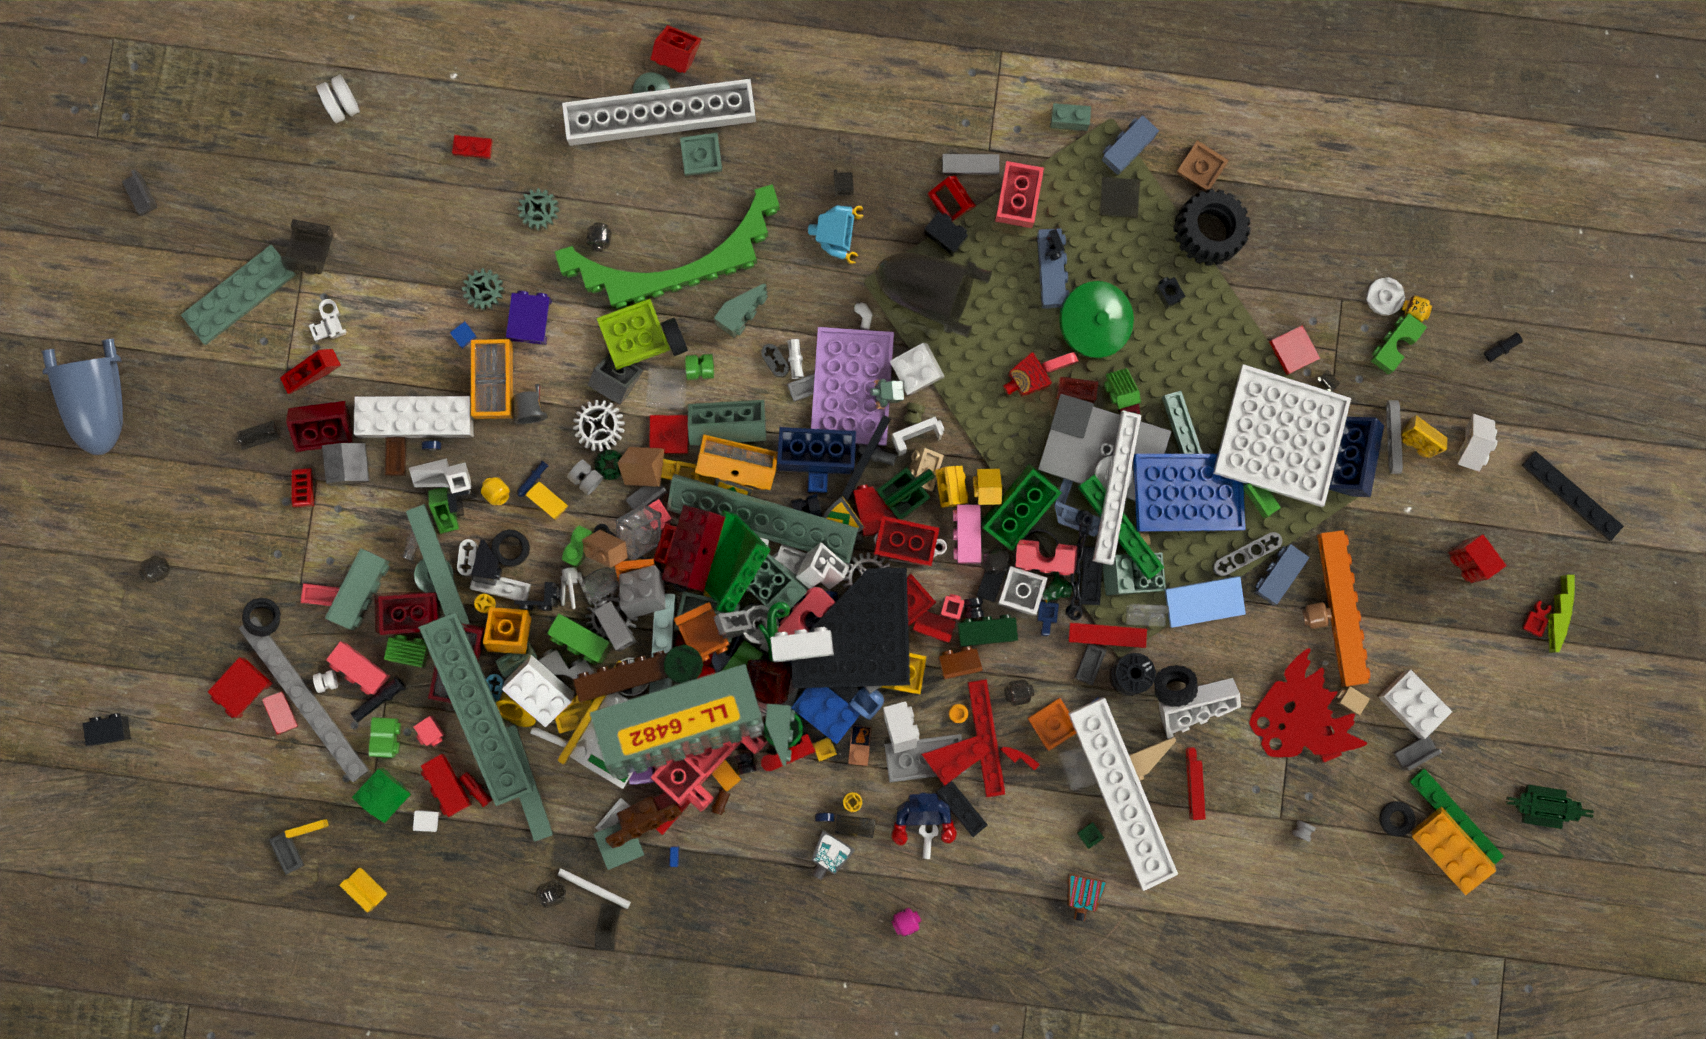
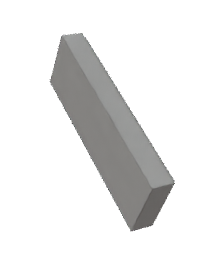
(970, 164)

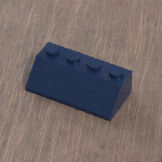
(816, 450)
(1357, 457)

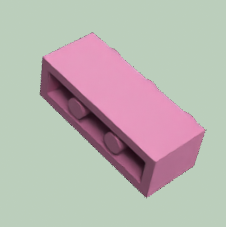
(967, 534)

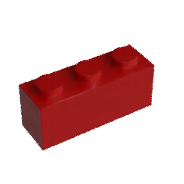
(445, 785)

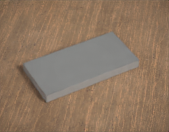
(910, 763)

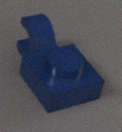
(1047, 614)

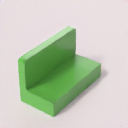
(1262, 499)

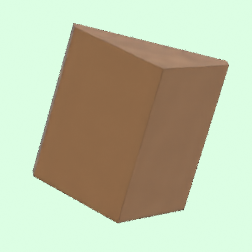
(642, 466)

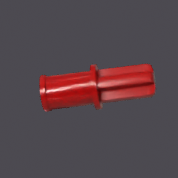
(475, 789)

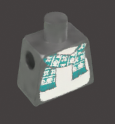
(830, 855)

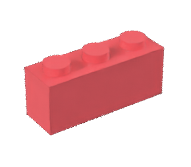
(357, 668)

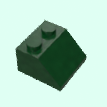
(911, 502)

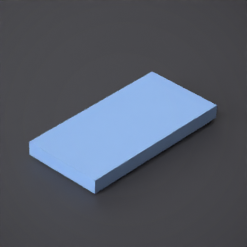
(1205, 601)

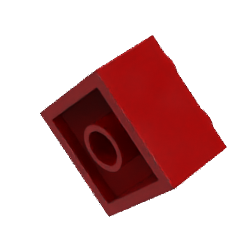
(675, 49)

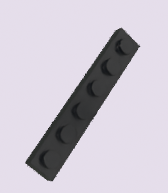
(1572, 496)

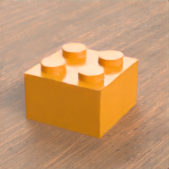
(507, 630)

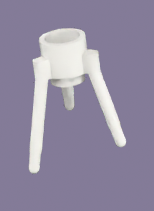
(570, 578)

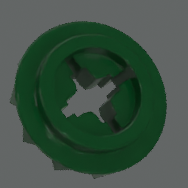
(608, 474)

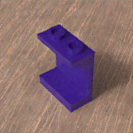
(528, 318)

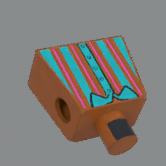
(1084, 894)

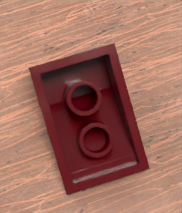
(404, 611)

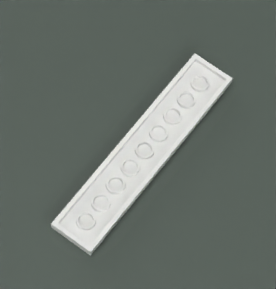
(1123, 793)

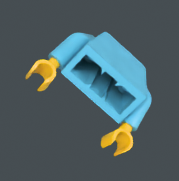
(835, 231)

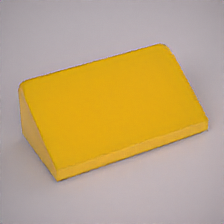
(547, 500)

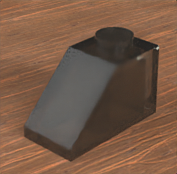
(607, 927)

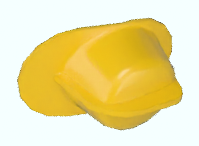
(514, 712)

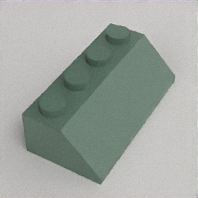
(727, 420)
(358, 589)

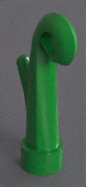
(772, 625)

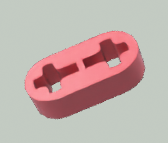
(1060, 362)

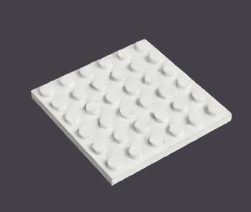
(1282, 435)

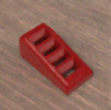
(296, 503)

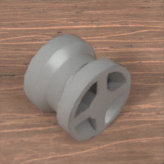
(1303, 831)

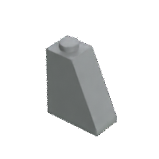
(614, 625)

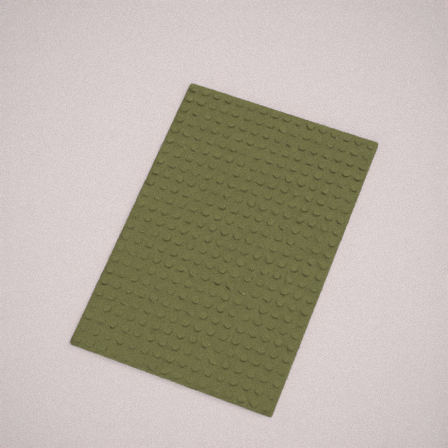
(1170, 350)

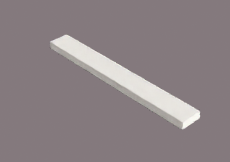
(1117, 488)

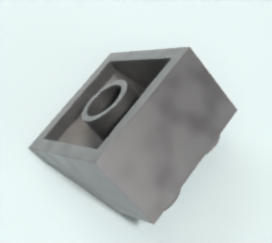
(345, 463)

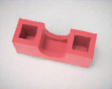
(1029, 558)
(815, 601)

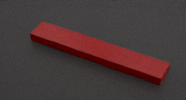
(985, 728)

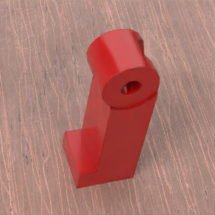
(772, 762)

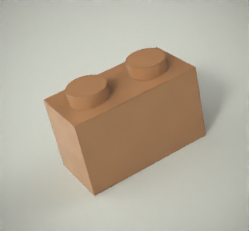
(605, 548)

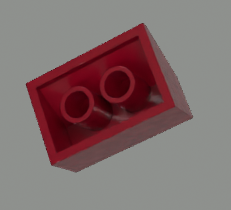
(319, 425)

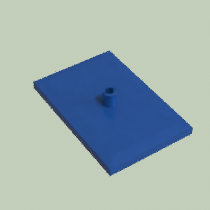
(1185, 495)

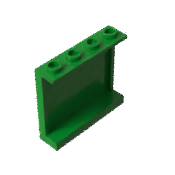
(734, 563)

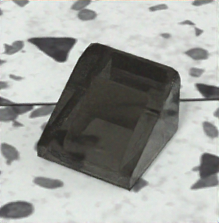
(1328, 381)

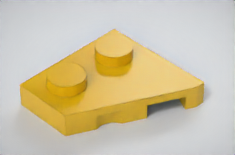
(572, 715)

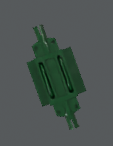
(1547, 807)

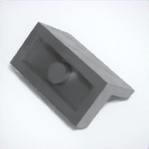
(139, 193)
(646, 495)
(1416, 753)

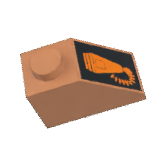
(859, 745)

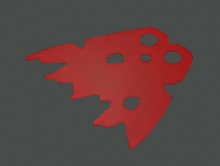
(1308, 717)

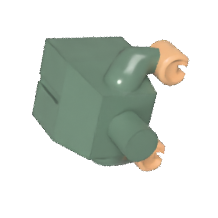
(887, 392)

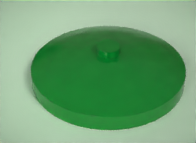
(1096, 319)

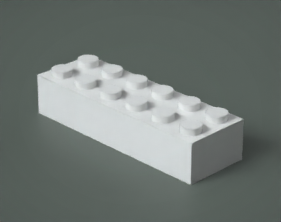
(413, 417)

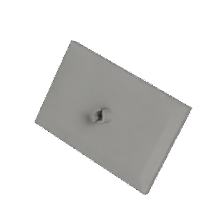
(1078, 457)

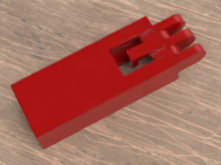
(1195, 785)

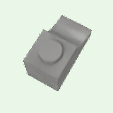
(732, 623)

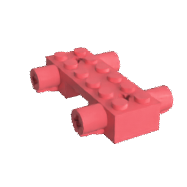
(697, 770)

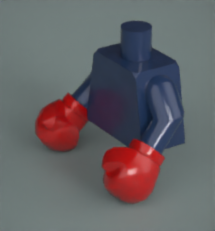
(923, 810)

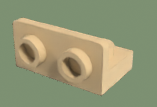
(925, 459)

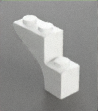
(441, 475)

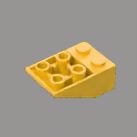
(1423, 438)

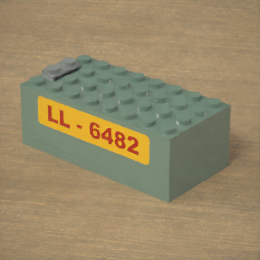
(677, 722)

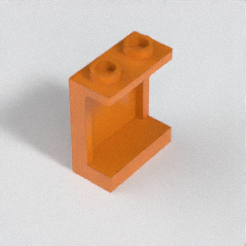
(701, 631)

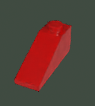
(310, 370)

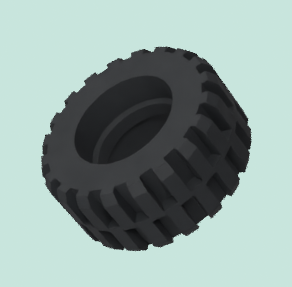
(1224, 208)

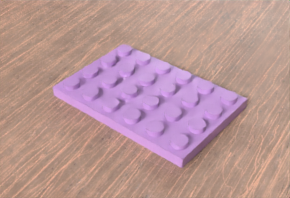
(844, 374)

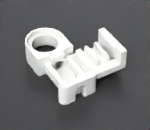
(331, 324)

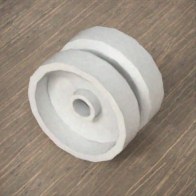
(335, 100)

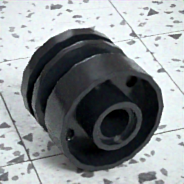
(1143, 672)

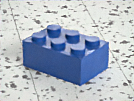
(826, 712)

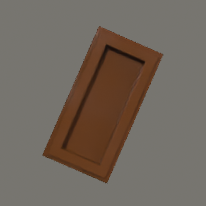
(395, 456)

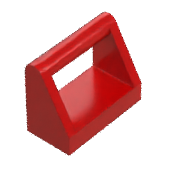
(959, 194)

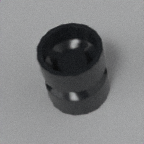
(811, 502)

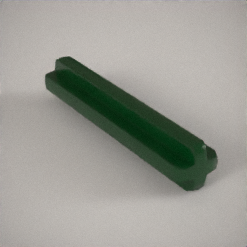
(909, 488)

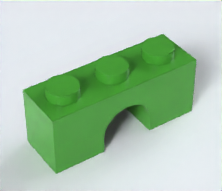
(1387, 355)

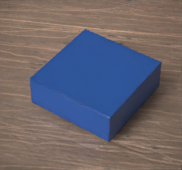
(463, 335)
(817, 482)
(674, 856)

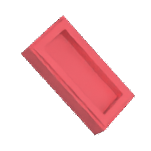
(318, 594)

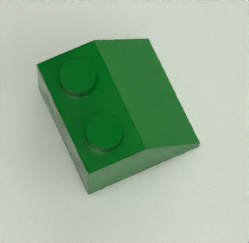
(381, 795)

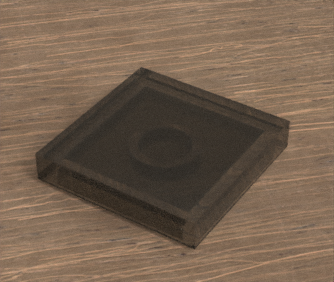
(1119, 197)

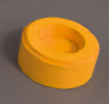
(958, 713)

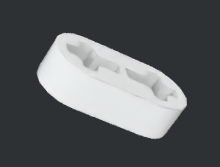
(462, 556)

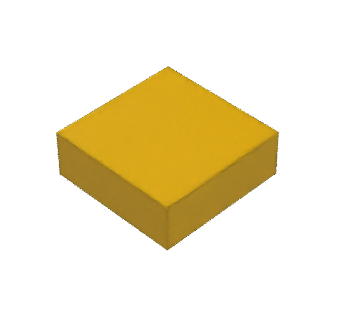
(824, 749)

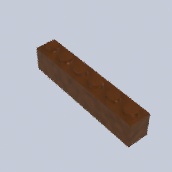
(621, 677)

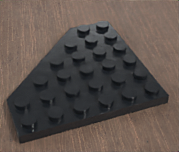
(867, 636)

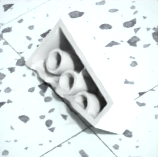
(1211, 700)

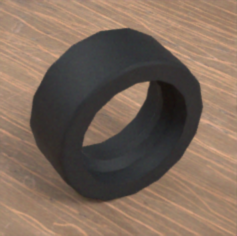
(674, 336)
(510, 533)
(261, 603)

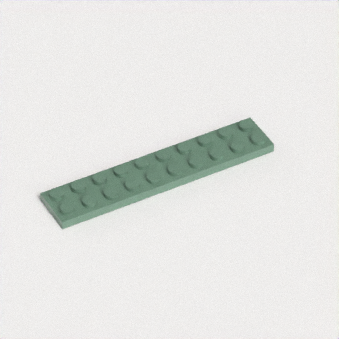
(765, 518)
(476, 708)

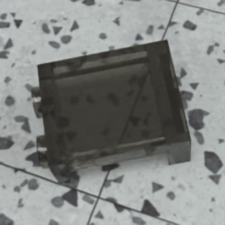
(307, 247)

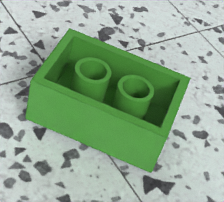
(579, 639)

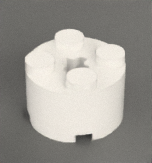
(756, 613)

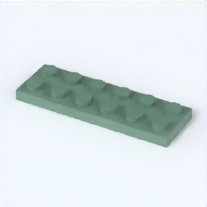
(237, 295)

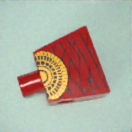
(1027, 377)

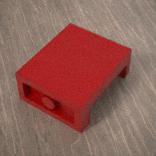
(238, 687)

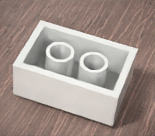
(802, 644)
(538, 691)
(1415, 704)

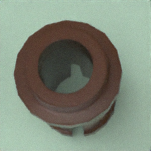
(720, 802)

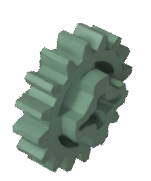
(543, 204)
(481, 296)

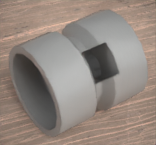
(589, 482)

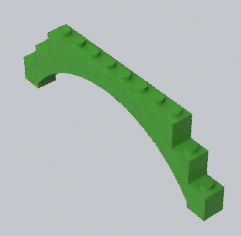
(634, 287)

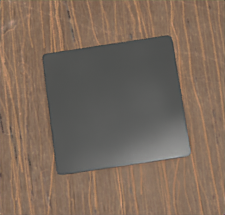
(1072, 416)

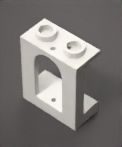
(899, 437)

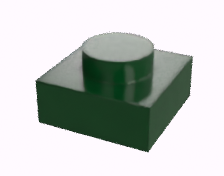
(1090, 835)

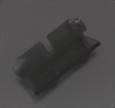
(257, 435)

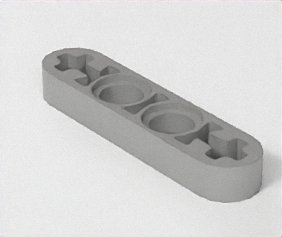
(1394, 437)
(1246, 552)

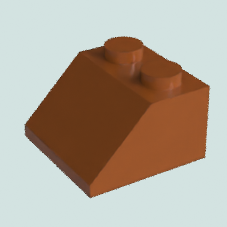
(959, 663)

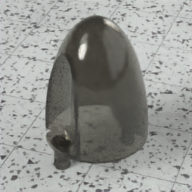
(930, 287)

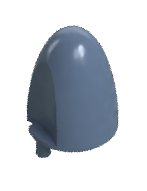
(88, 398)

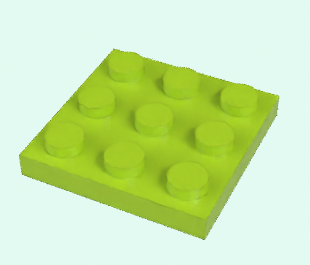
(633, 334)

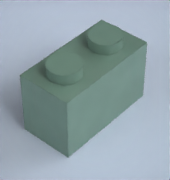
(1070, 117)

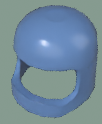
(867, 703)

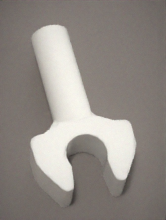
(927, 840)

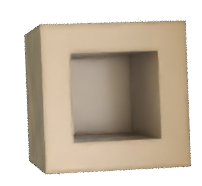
(1352, 700)

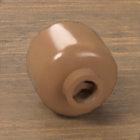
(1317, 615)

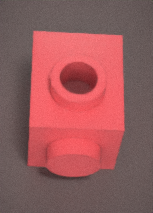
(952, 607)
(429, 732)

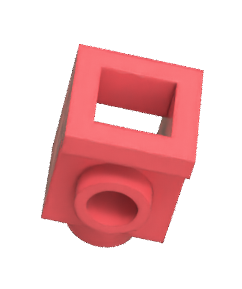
(659, 507)

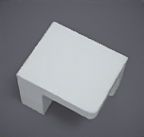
(426, 820)

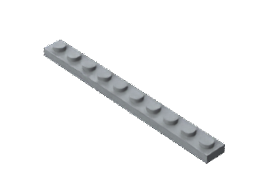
(307, 703)

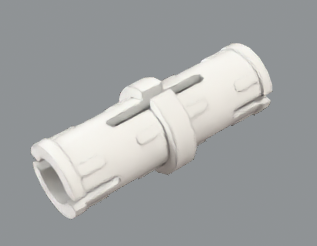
(795, 359)

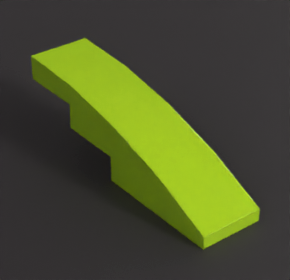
(1560, 620)

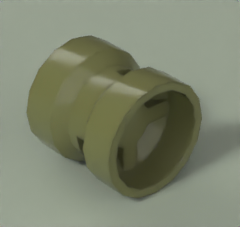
(914, 413)

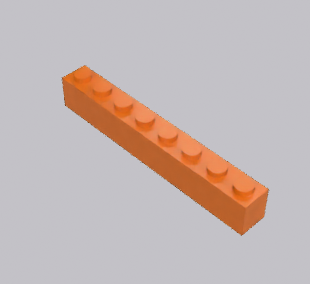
(1343, 608)

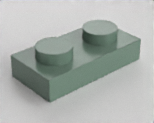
(511, 661)

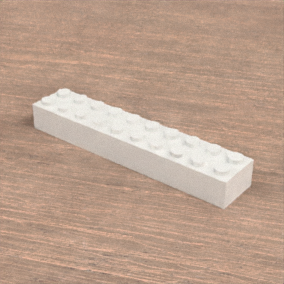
(659, 112)

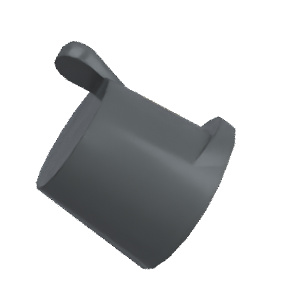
(528, 407)

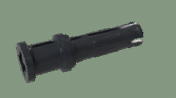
(385, 694)

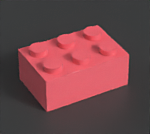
(1019, 194)

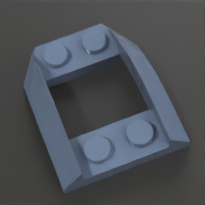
(1067, 515)

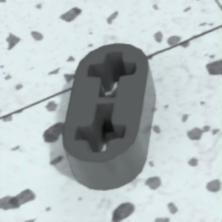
(778, 358)

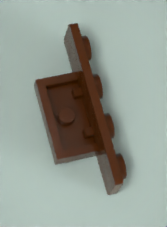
(640, 819)

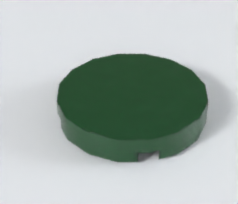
(683, 664)

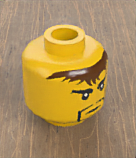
(1418, 308)

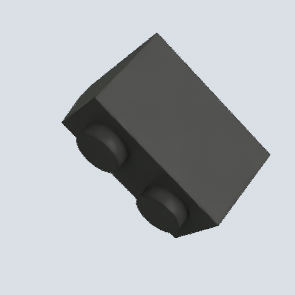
(612, 382)

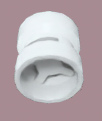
(325, 681)

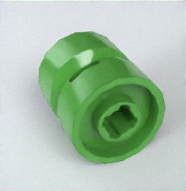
(699, 366)

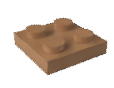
(1202, 166)

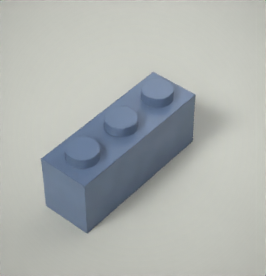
(1129, 144)
(1281, 574)

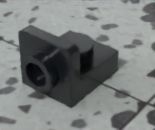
(1054, 242)

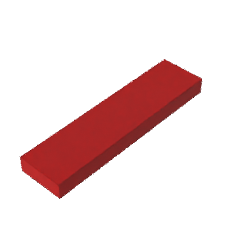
(1107, 635)

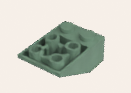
(738, 310)
(1126, 577)
(776, 584)
(778, 724)

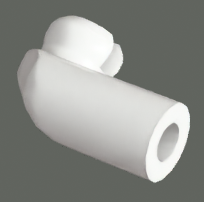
(866, 314)

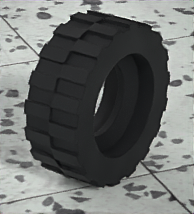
(1179, 697)

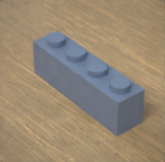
(1051, 272)

